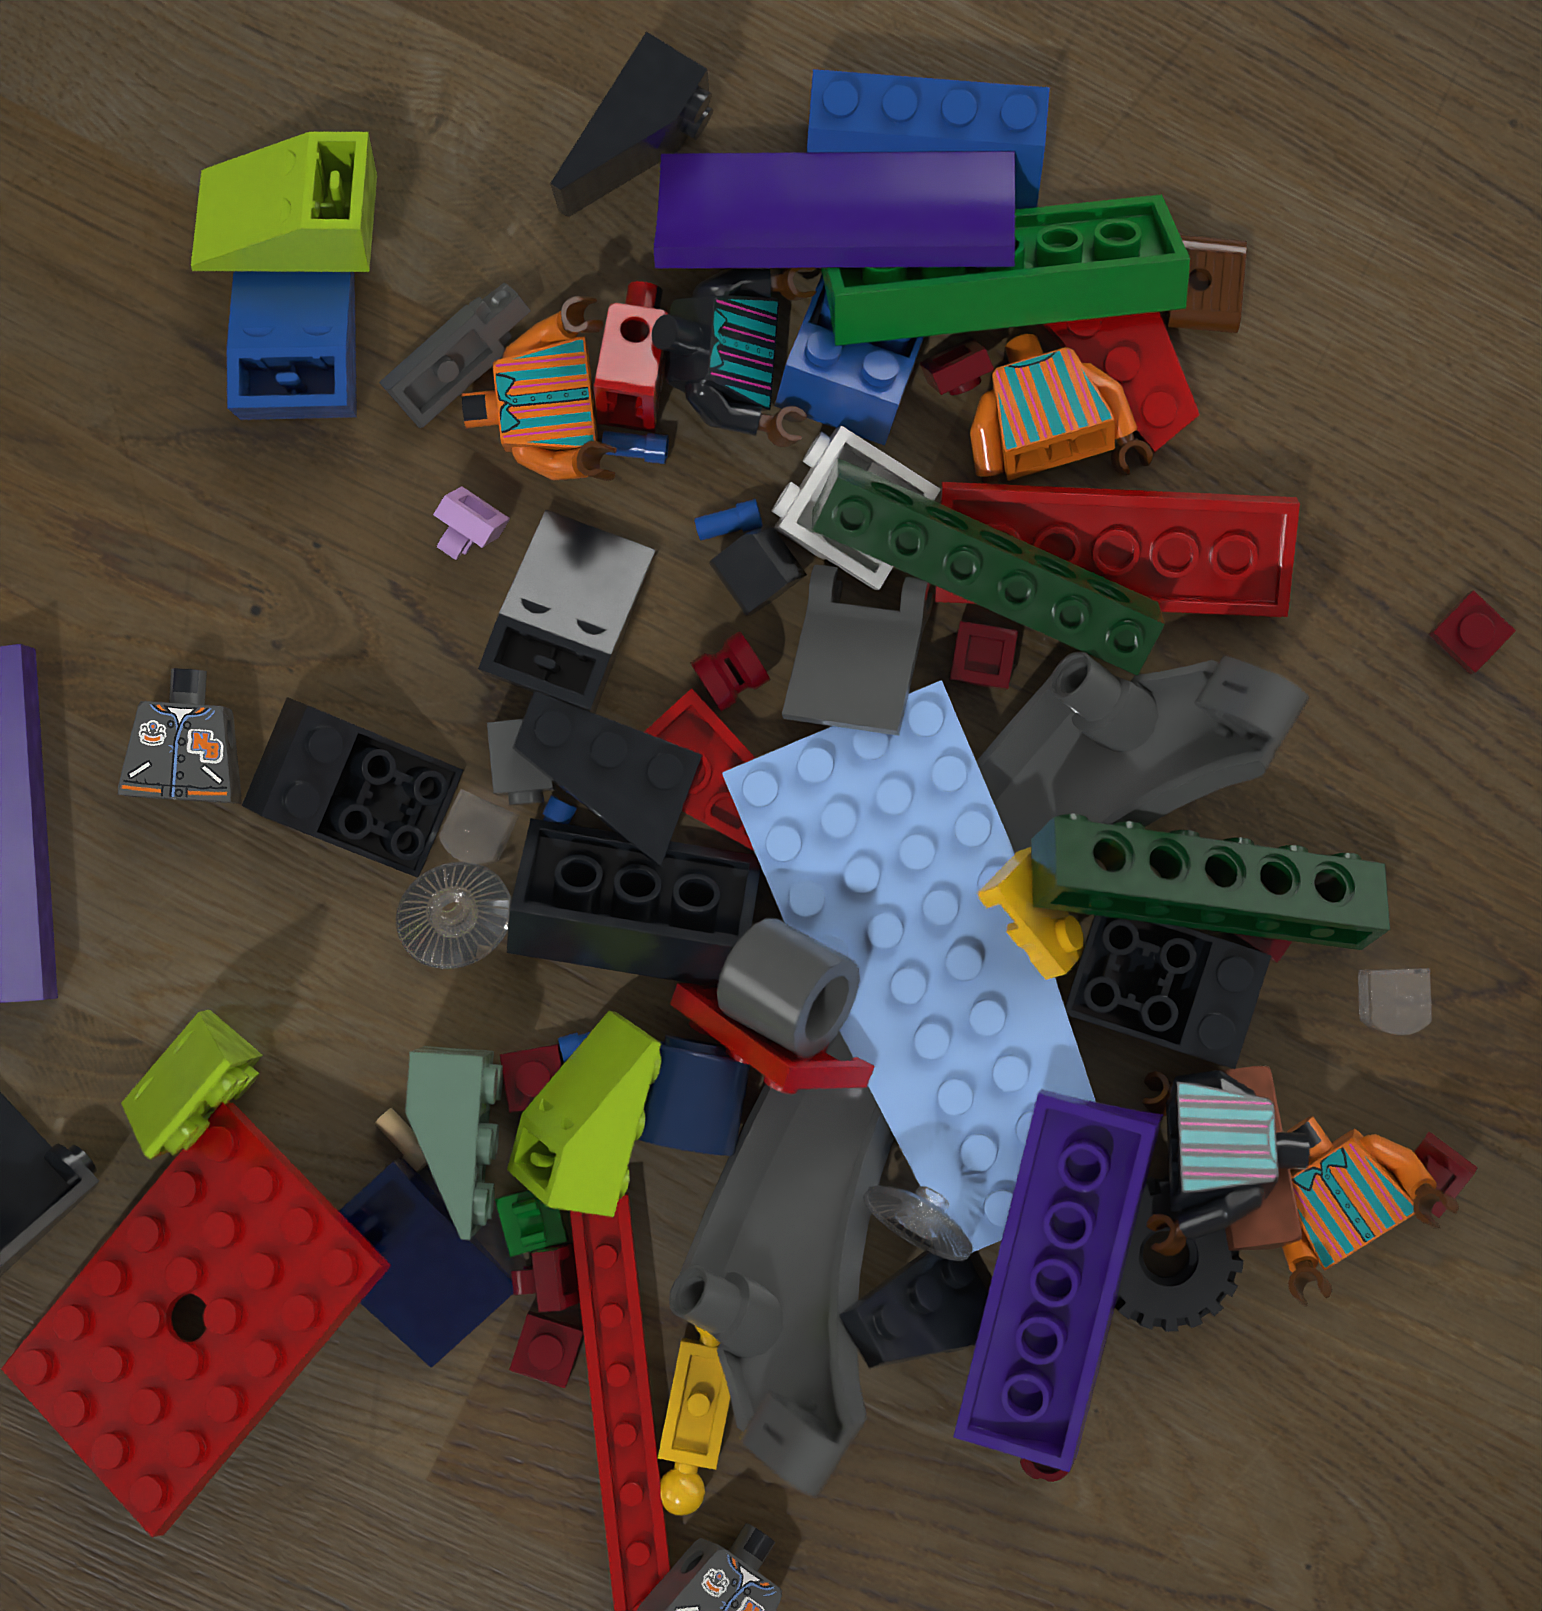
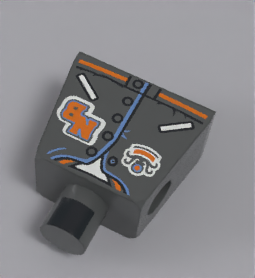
(182, 747)
(718, 1578)

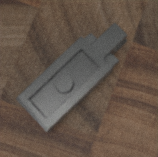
(455, 355)

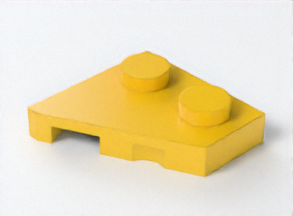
(1047, 935)

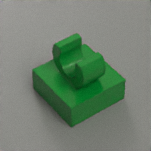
(529, 1222)

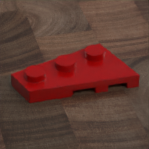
(1143, 360)
(699, 729)
(781, 1067)

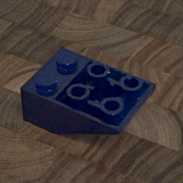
(436, 1280)

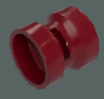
(718, 677)

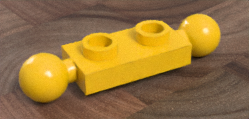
(693, 1423)

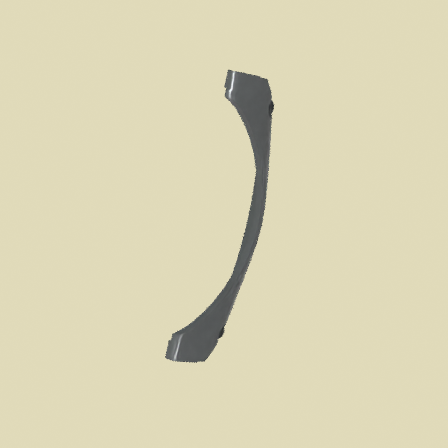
(789, 1209)

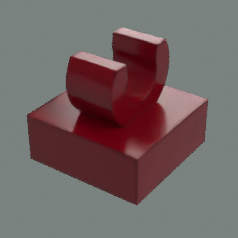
(550, 1277)

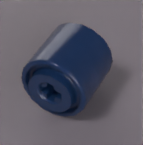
(696, 1098)

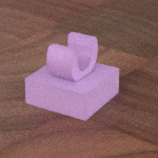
(469, 522)

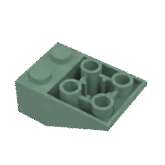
(450, 1117)

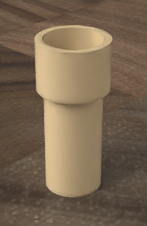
(403, 1138)

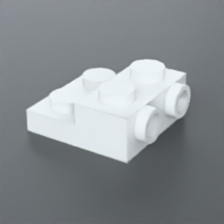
(797, 503)

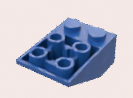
(292, 345)
(848, 383)

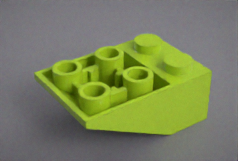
(289, 207)
(188, 1083)
(585, 1120)

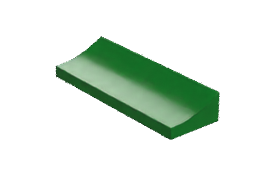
(1067, 267)

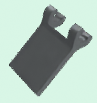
(856, 659)

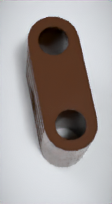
(1213, 285)

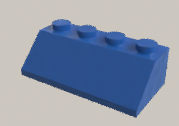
(930, 116)

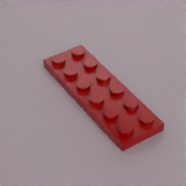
(1170, 546)

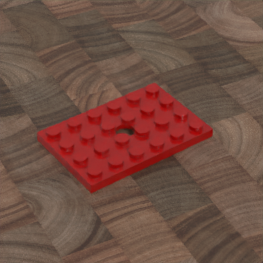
(275, 1285)

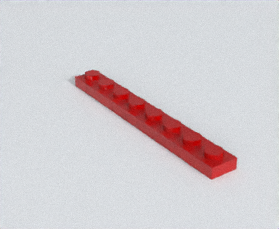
(621, 1403)

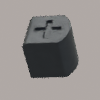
(757, 569)

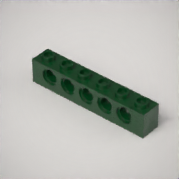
(987, 566)
(1068, 879)

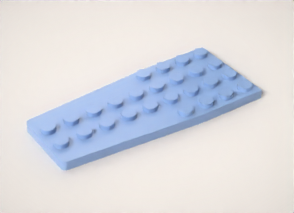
(883, 860)

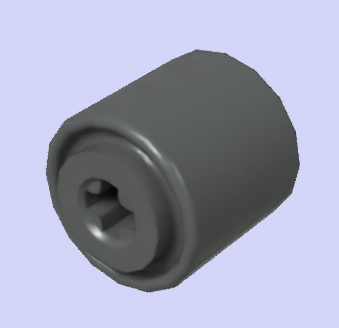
(788, 987)

